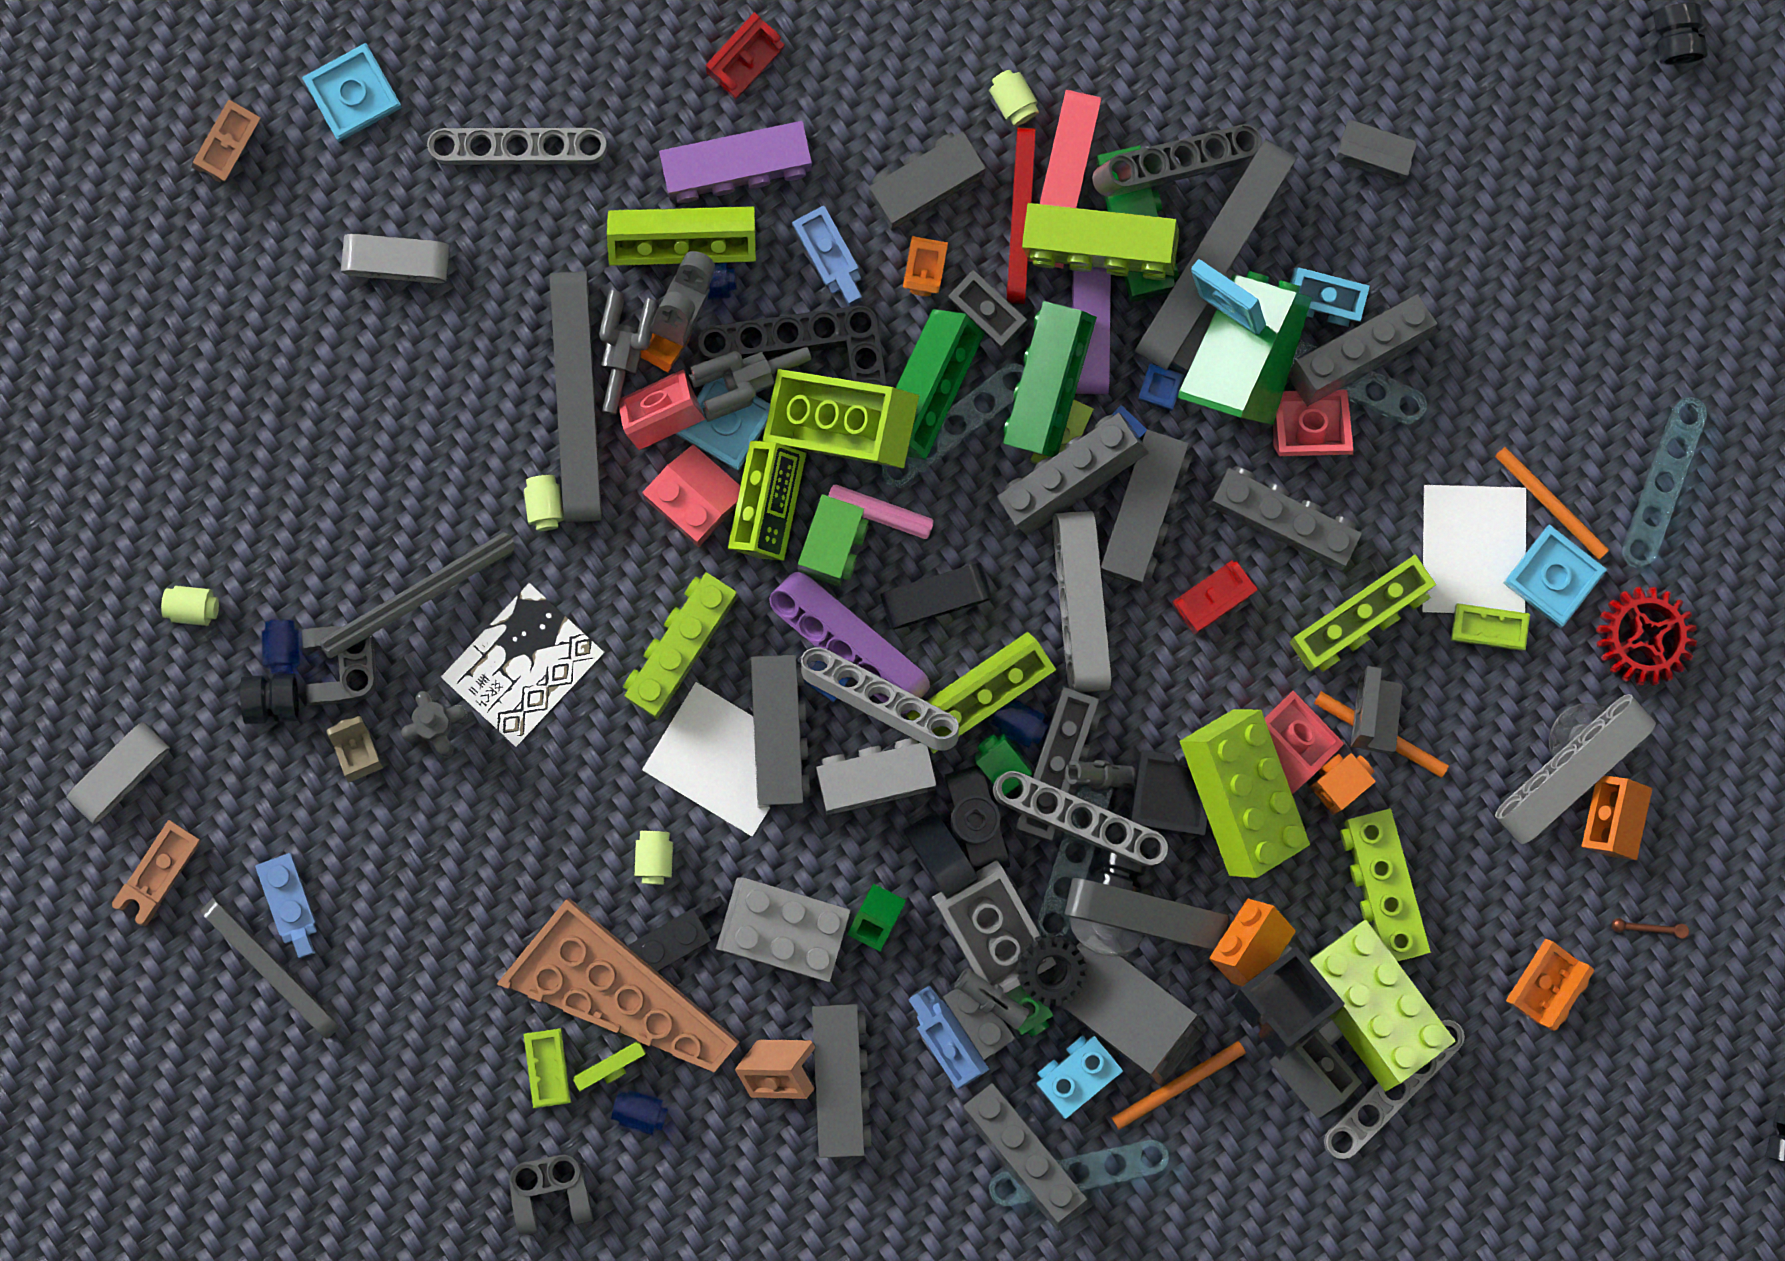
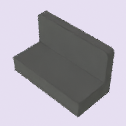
(1376, 151)
(1376, 712)

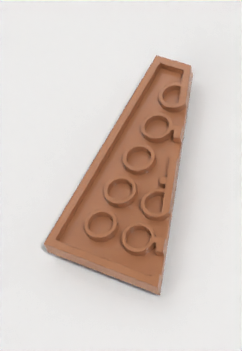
(602, 981)

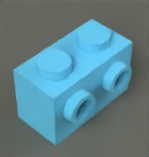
(1332, 296)
(1077, 1076)

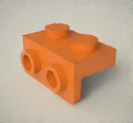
(1550, 985)

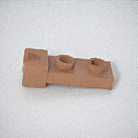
(157, 871)

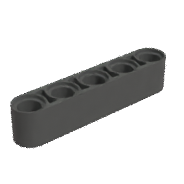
(1164, 166)
(1145, 914)

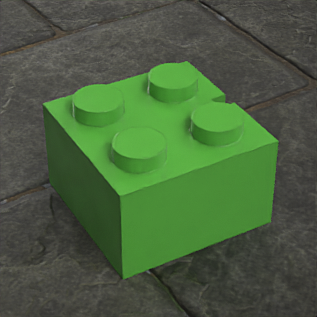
(831, 540)

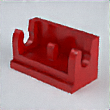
(745, 56)
(1214, 596)

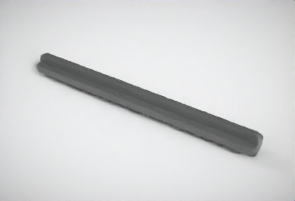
(417, 595)

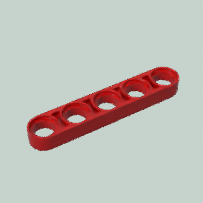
(1021, 197)

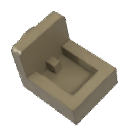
(354, 748)

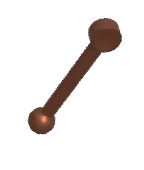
(1680, 931)

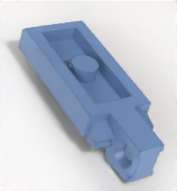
(829, 254)
(288, 902)
(947, 1038)

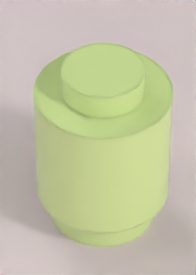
(1014, 97)
(543, 502)
(189, 605)
(653, 857)

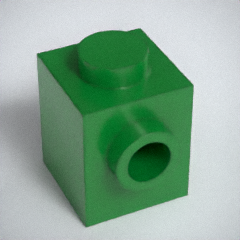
(1000, 756)
(876, 917)
(1038, 1013)

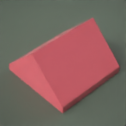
(660, 410)
(1314, 429)

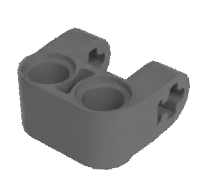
(684, 298)
(348, 665)
(547, 1182)

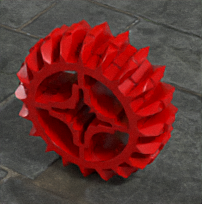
(1653, 651)

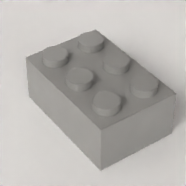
(875, 776)
(991, 926)
(783, 929)

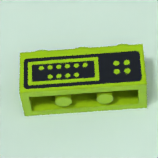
(767, 500)

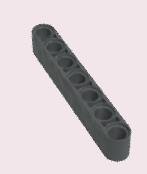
(1218, 251)
(575, 397)

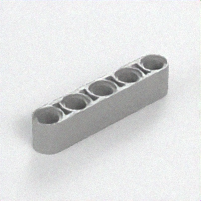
(1081, 601)
(1575, 769)
(1099, 818)

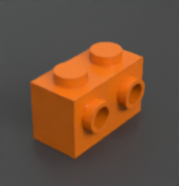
(1342, 781)
(1617, 817)
(1252, 942)

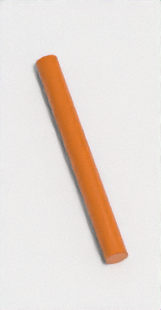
(1552, 503)
(1402, 747)
(1178, 1085)

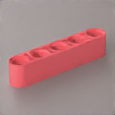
(1070, 151)

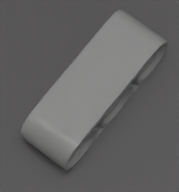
(395, 258)
(118, 773)

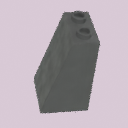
(1133, 1015)

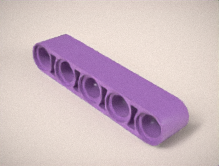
(1092, 296)
(837, 629)

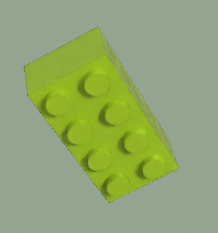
(1100, 240)
(841, 418)
(1245, 793)
(1383, 1009)

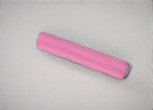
(885, 512)

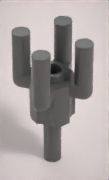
(623, 345)
(741, 378)
(434, 723)

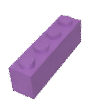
(736, 161)

